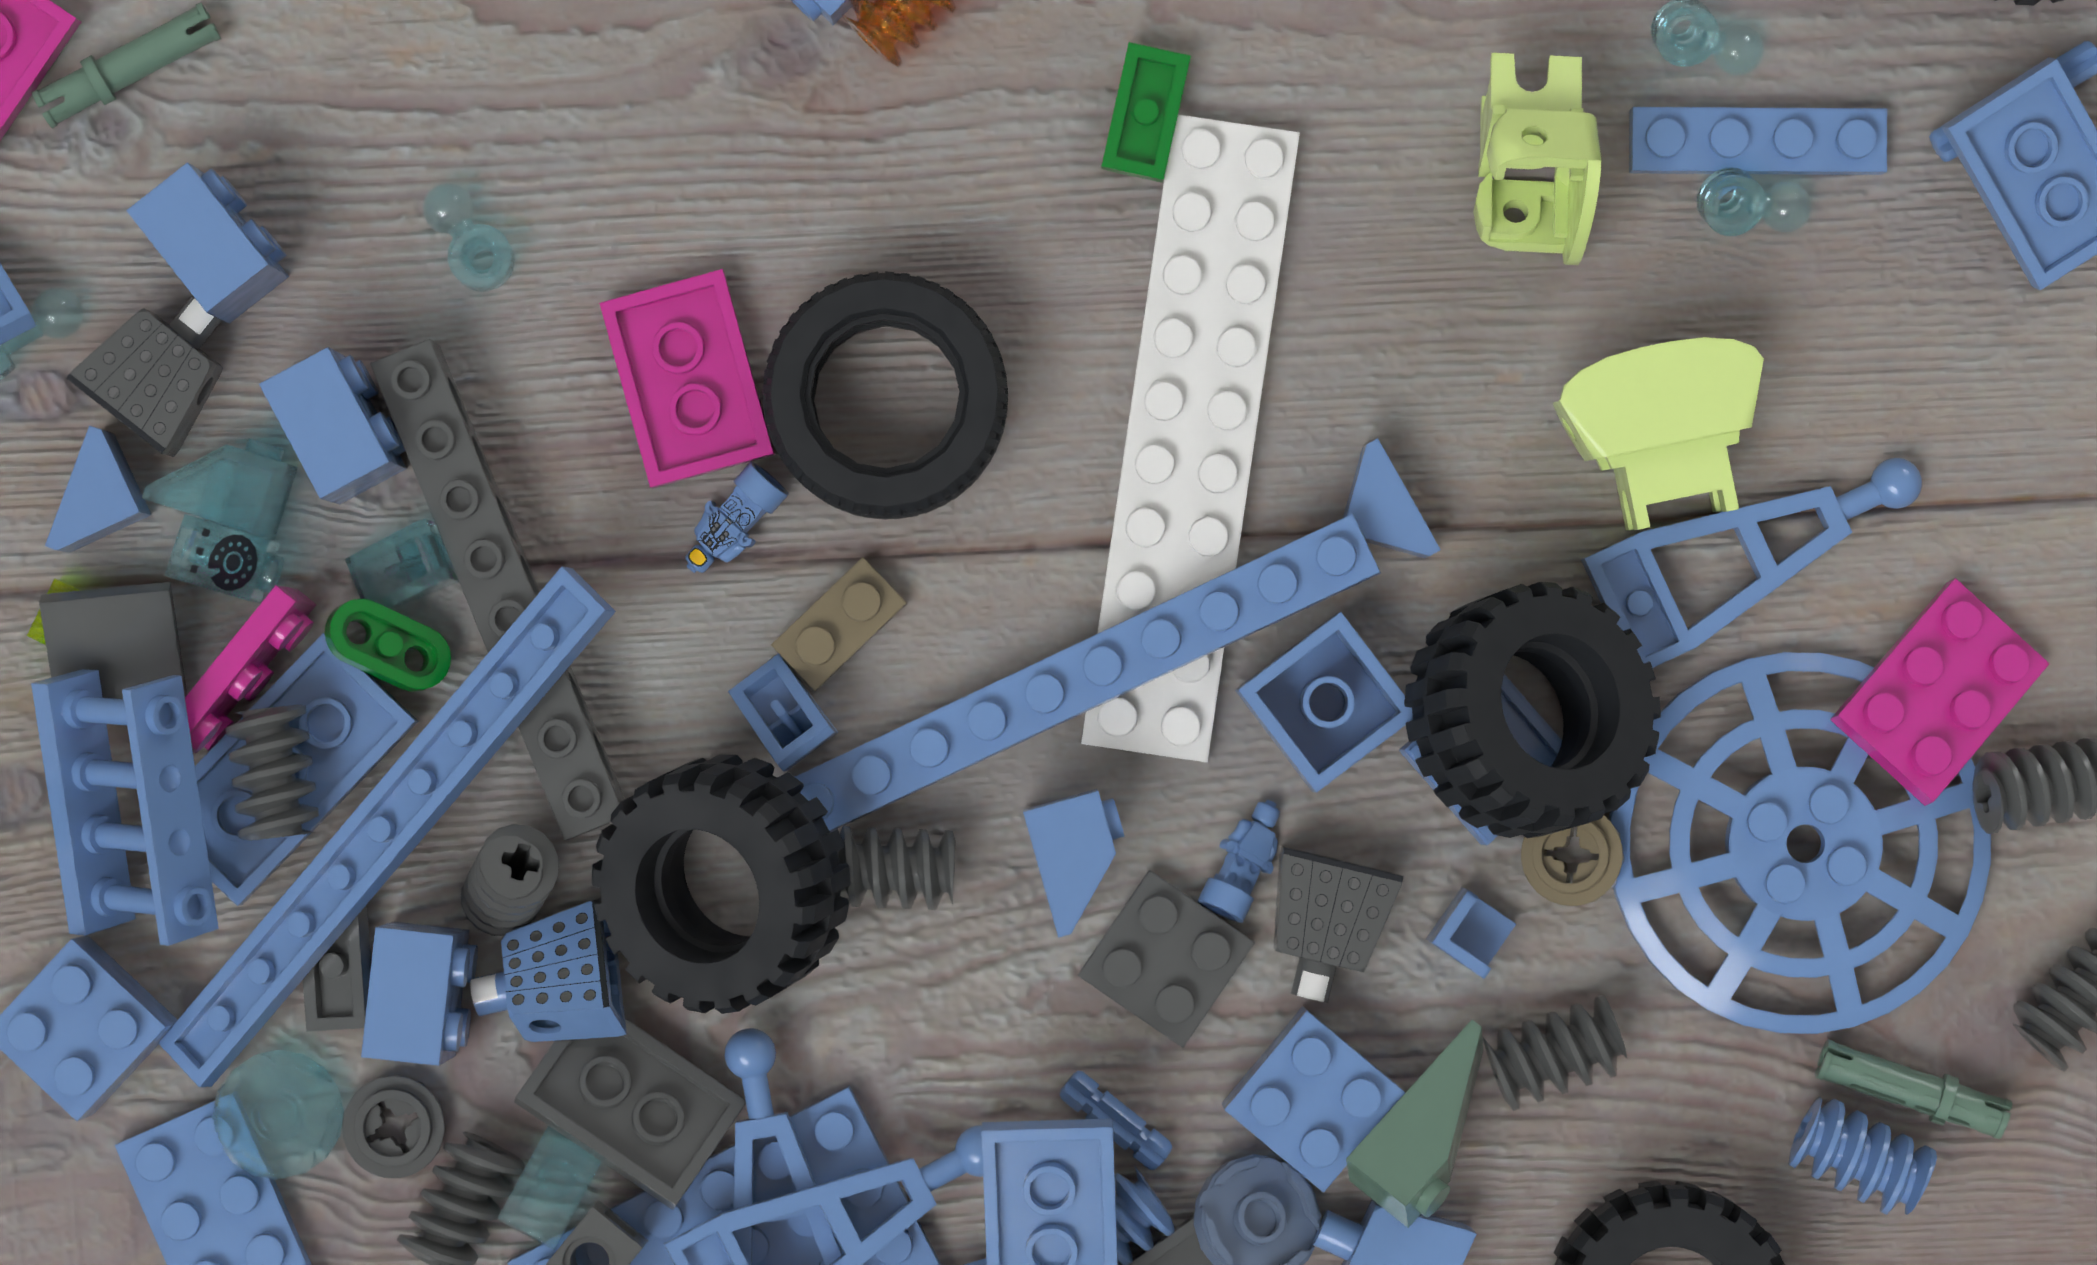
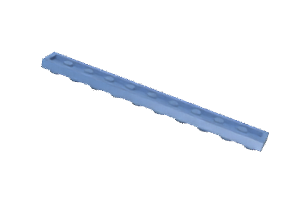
(1091, 672)
(387, 826)

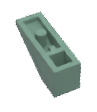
(1415, 1145)

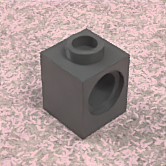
(605, 1229)

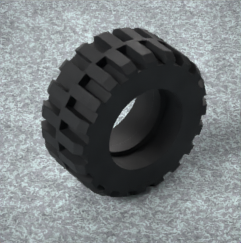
(1601, 697)
(656, 916)
(1667, 1217)

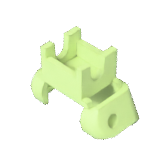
(1532, 133)
(1664, 419)

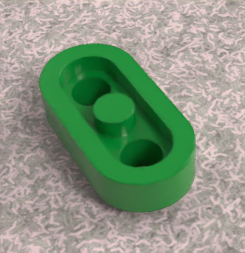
(386, 643)

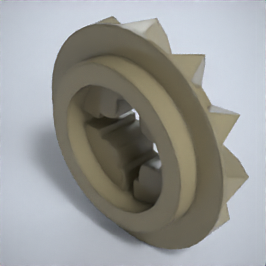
(1592, 879)

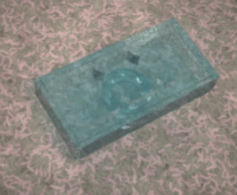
(550, 1189)

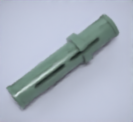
(125, 65)
(1935, 1096)

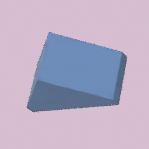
(98, 496)
(1385, 506)
(782, 713)

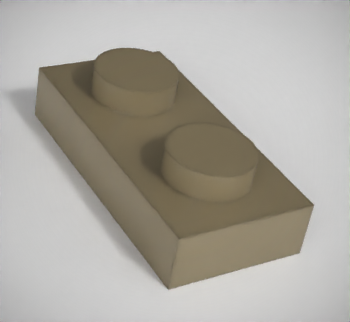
(839, 624)

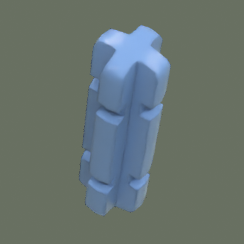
(1128, 1128)

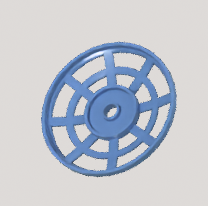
(1773, 879)

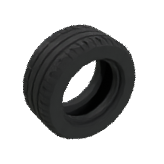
(864, 305)

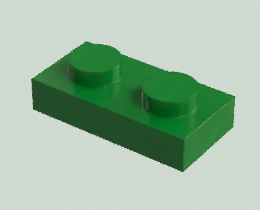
(1145, 112)

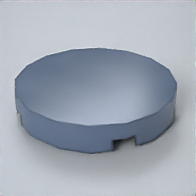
(1256, 1214)

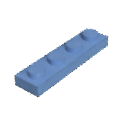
(1758, 140)

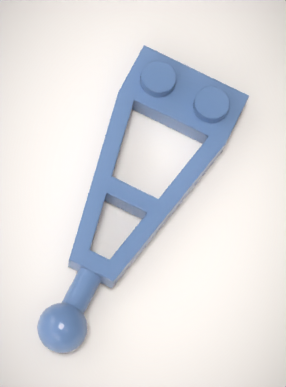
(1634, 587)
(751, 1056)
(715, 1244)

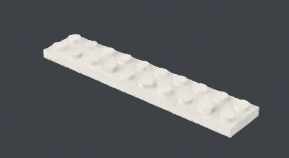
(1194, 410)

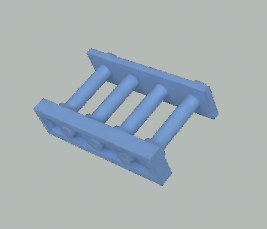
(87, 813)

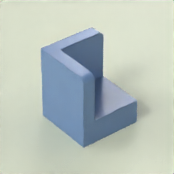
(1471, 932)

